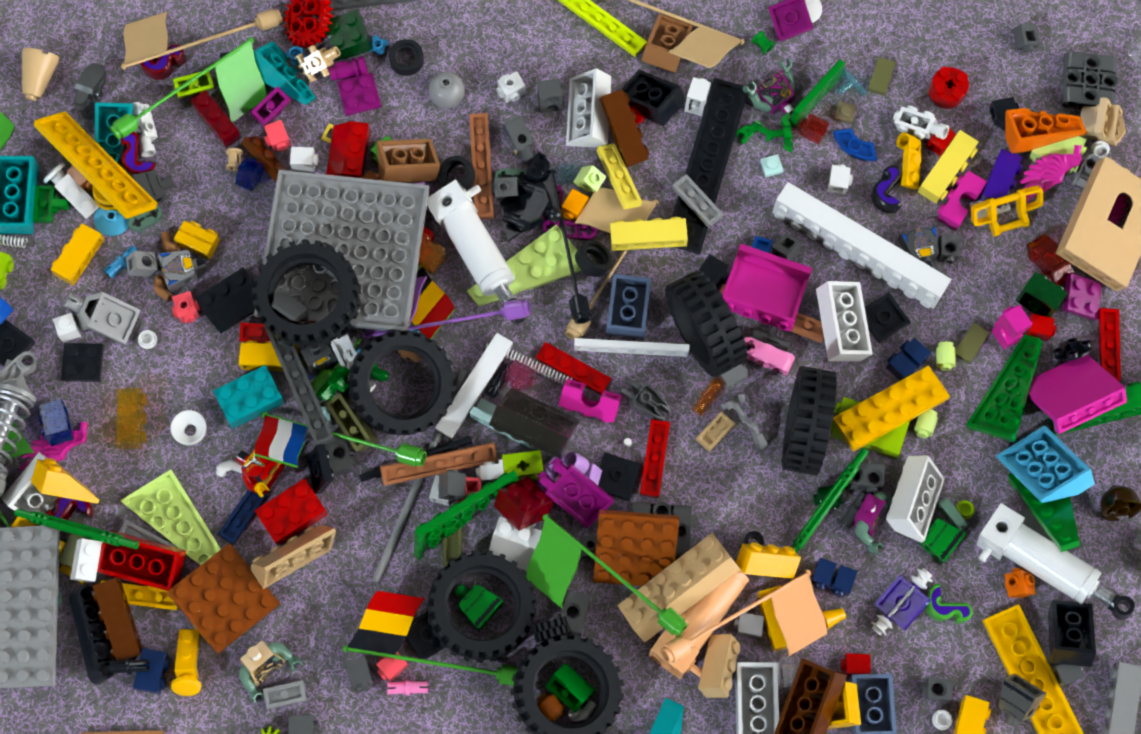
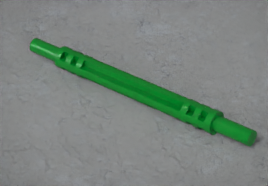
(829, 500)
(76, 528)

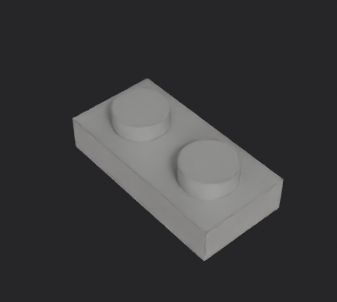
(285, 695)

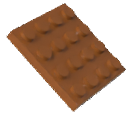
(634, 545)
(223, 598)

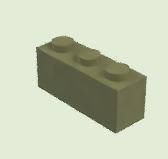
(350, 421)

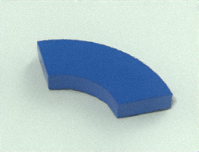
(854, 146)

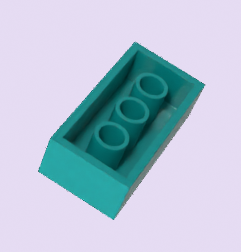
(17, 193)

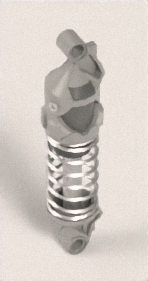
(13, 395)

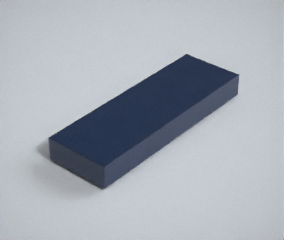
(241, 516)

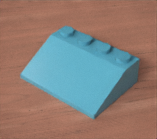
(1047, 466)

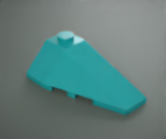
(276, 72)
(104, 117)
(668, 719)

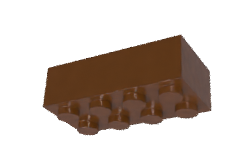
(811, 699)

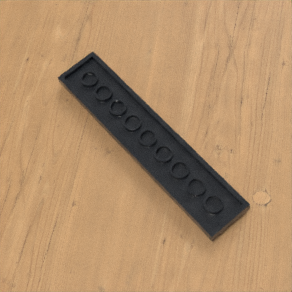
(711, 153)

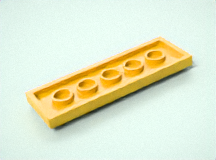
(890, 408)

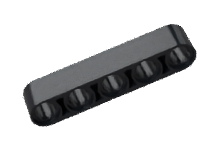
(87, 626)

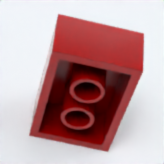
(291, 512)

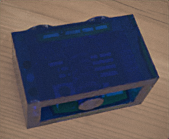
(55, 422)

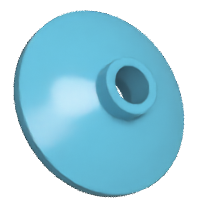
(112, 226)

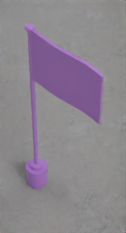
(511, 310)

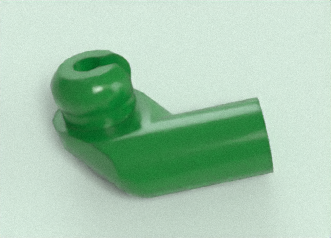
(378, 374)

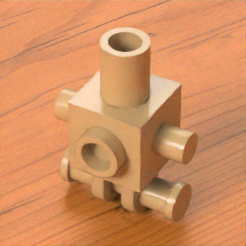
(317, 61)

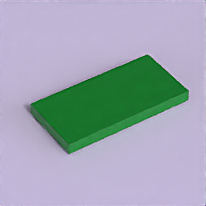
(817, 93)

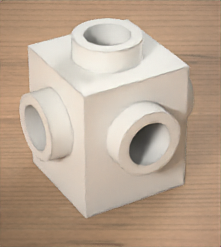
(511, 87)

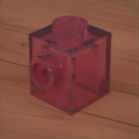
(520, 376)

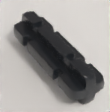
(498, 380)

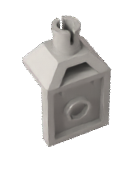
(103, 315)

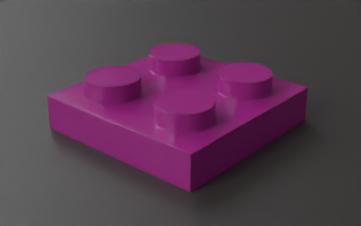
(790, 18)
(359, 94)
(1082, 297)

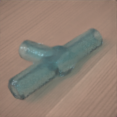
(852, 82)

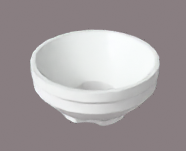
(185, 419)

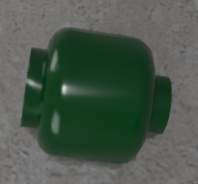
(822, 491)

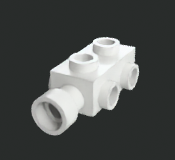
(919, 122)
(146, 130)

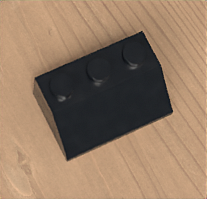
(229, 300)

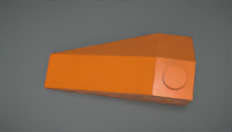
(1033, 130)

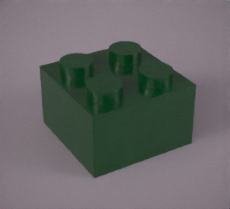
(349, 34)
(1041, 295)

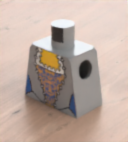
(180, 268)

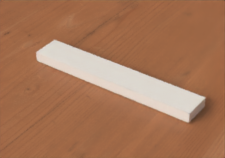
(631, 347)
(474, 385)

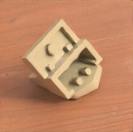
(1103, 122)

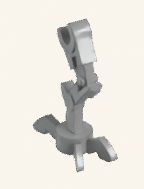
(758, 437)

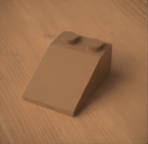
(665, 36)

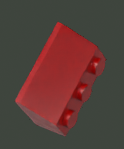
(348, 149)

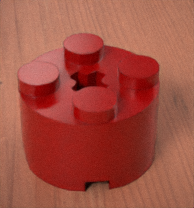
(943, 80)

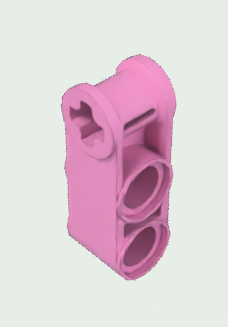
(769, 356)

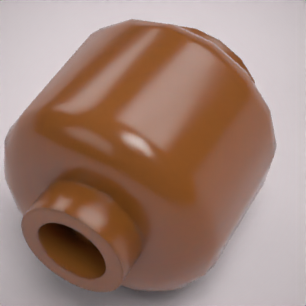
(550, 706)

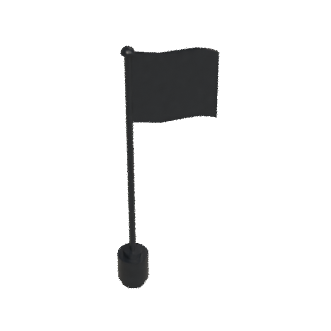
(578, 303)

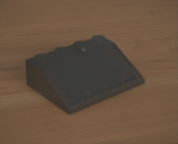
(534, 422)

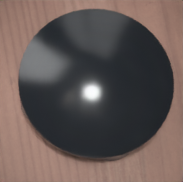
(1074, 350)

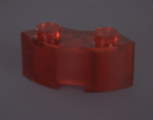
(1043, 253)

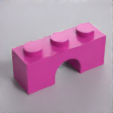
(968, 187)
(1010, 326)
(574, 400)

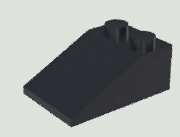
(654, 96)

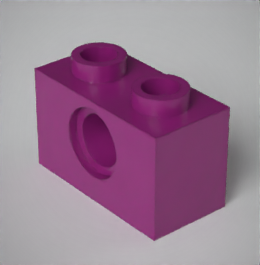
(270, 107)

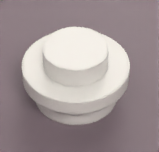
(1100, 148)
(147, 339)
(942, 719)

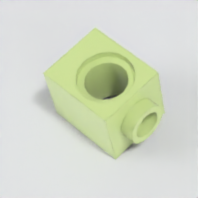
(589, 179)

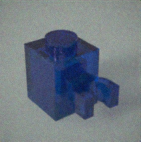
(249, 174)

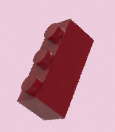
(215, 119)

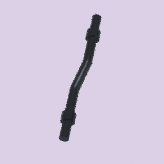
(451, 445)

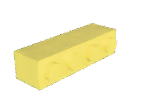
(948, 167)
(648, 234)

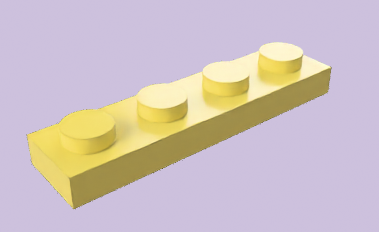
(619, 176)

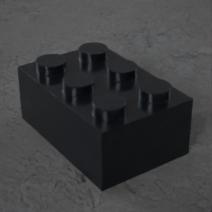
(1071, 633)

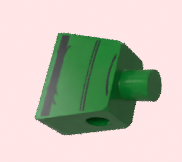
(942, 540)
(478, 605)

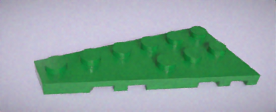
(1004, 402)
(1054, 516)
(445, 524)

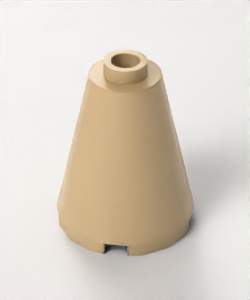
(36, 72)

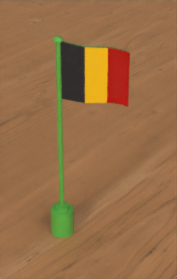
(432, 307)
(387, 625)

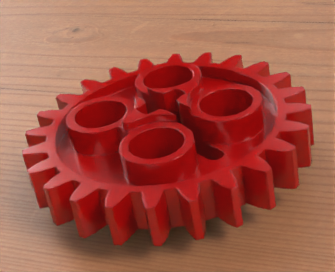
(309, 29)

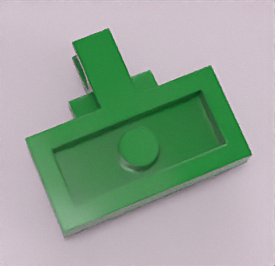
(47, 204)
(336, 382)

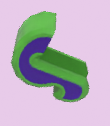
(944, 611)

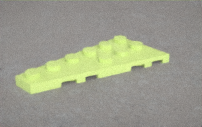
(535, 265)
(174, 516)

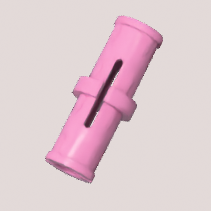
(407, 687)

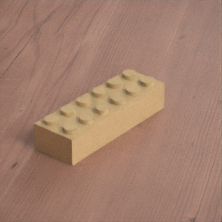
(679, 585)

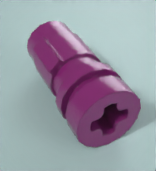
(347, 69)

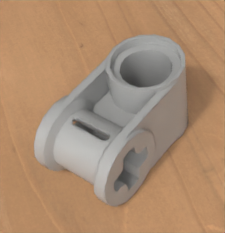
(1084, 171)

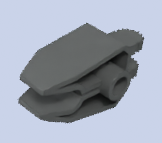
(89, 86)
(645, 400)

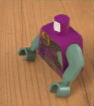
(775, 92)
(870, 517)

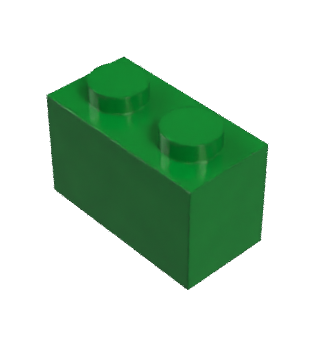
(570, 688)

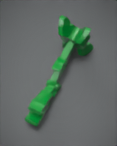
(749, 131)

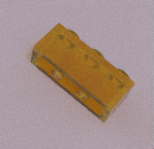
(131, 418)

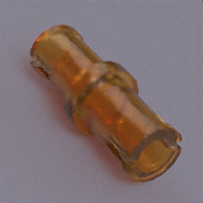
(707, 396)

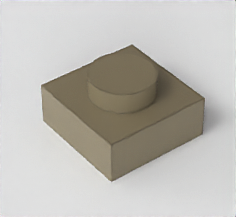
(845, 112)

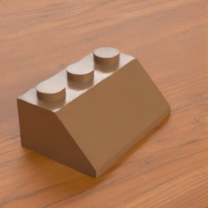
(407, 160)

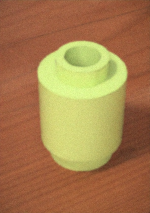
(945, 356)
(926, 424)

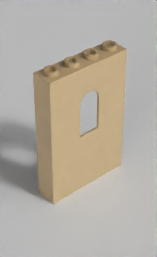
(1094, 241)

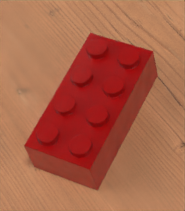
(149, 565)

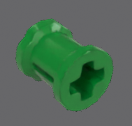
(763, 42)

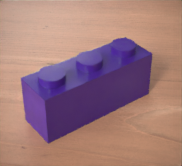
(1002, 176)

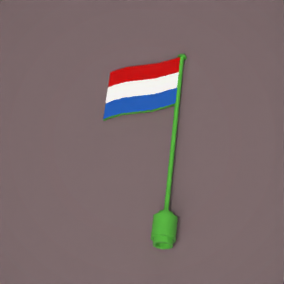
(284, 439)

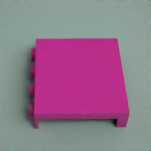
(766, 287)
(1076, 392)

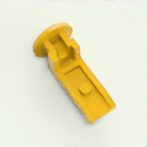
(186, 664)

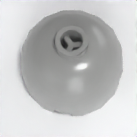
(446, 90)

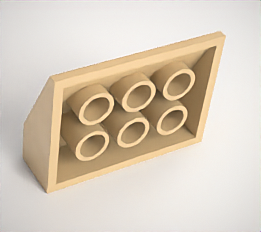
(293, 555)

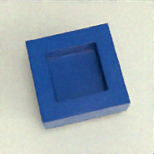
(762, 244)

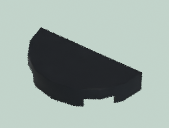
(538, 169)

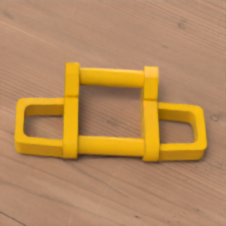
(1021, 208)

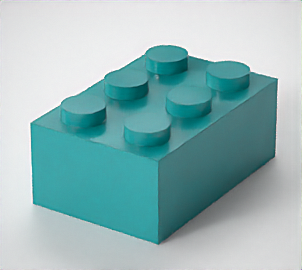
(248, 396)

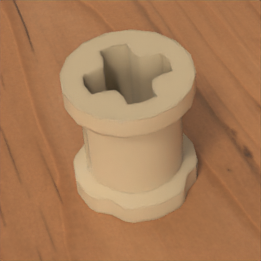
(234, 158)

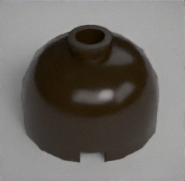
(1121, 501)

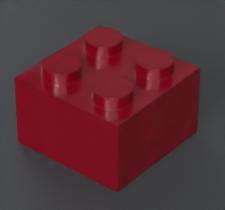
(523, 503)

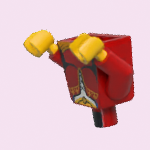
(258, 472)

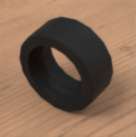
(406, 70)
(450, 163)
(600, 252)

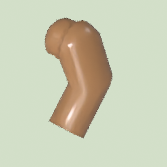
(167, 245)
(160, 288)

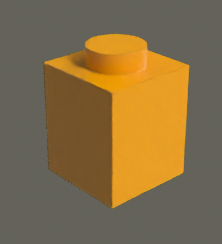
(574, 205)

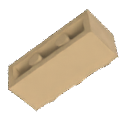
(719, 666)

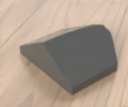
(290, 307)

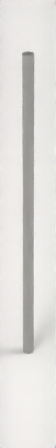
(410, 498)

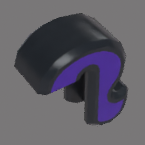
(881, 190)

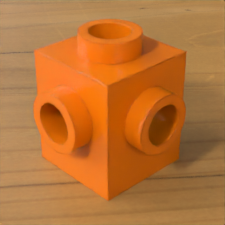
(1019, 583)

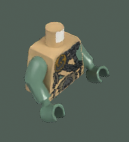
(262, 662)

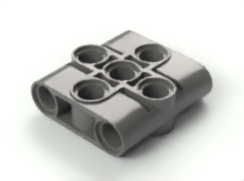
(1077, 68)
(684, 514)

